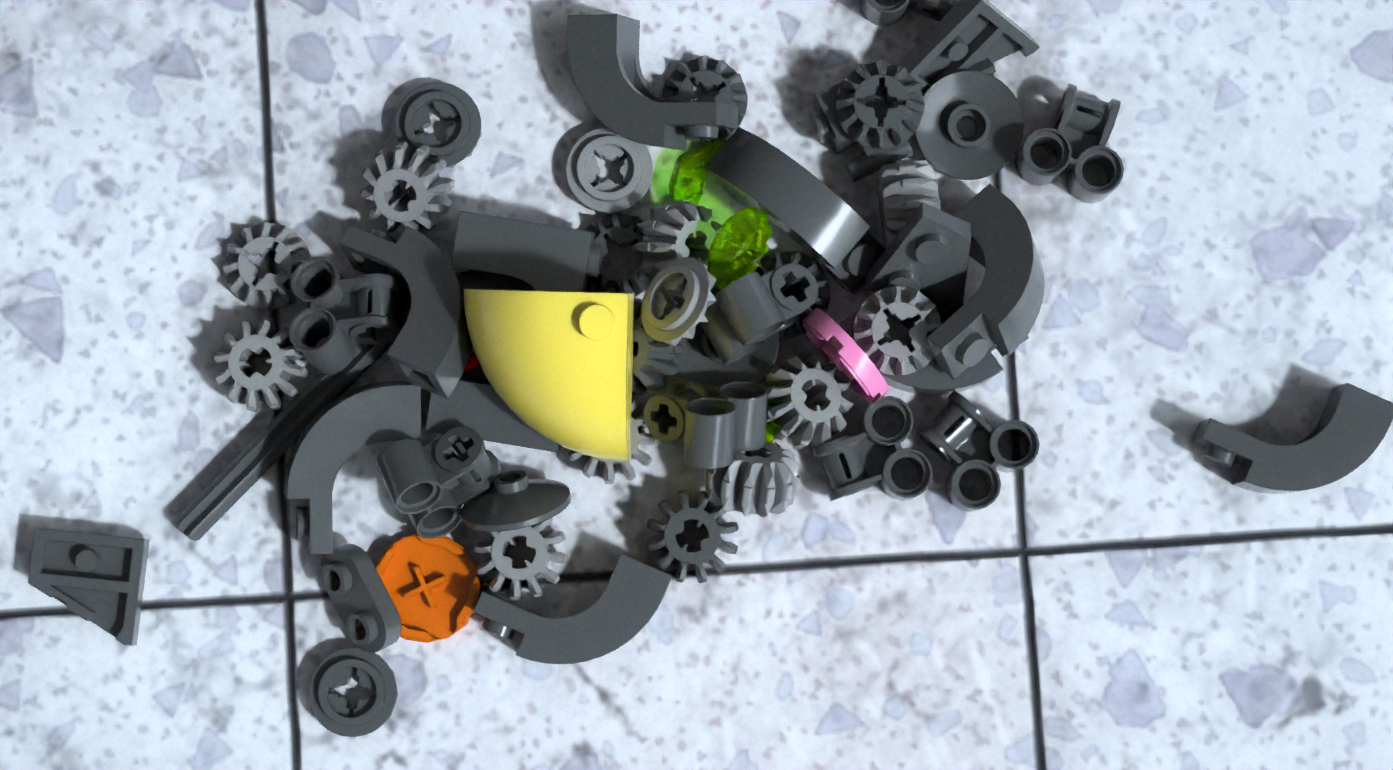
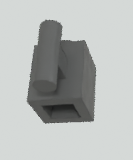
(829, 129)

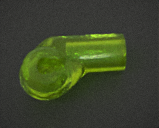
(689, 172)

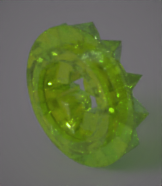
(739, 246)

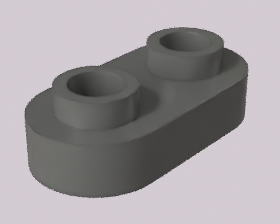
(360, 598)

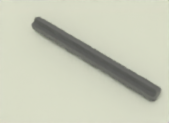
(278, 437)

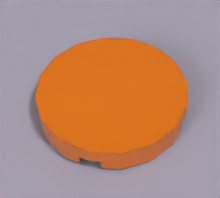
(430, 586)

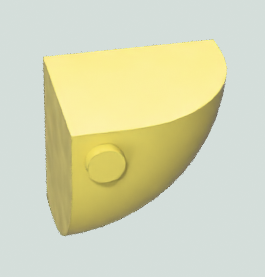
(560, 362)

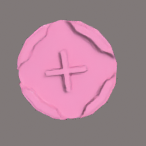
(848, 357)

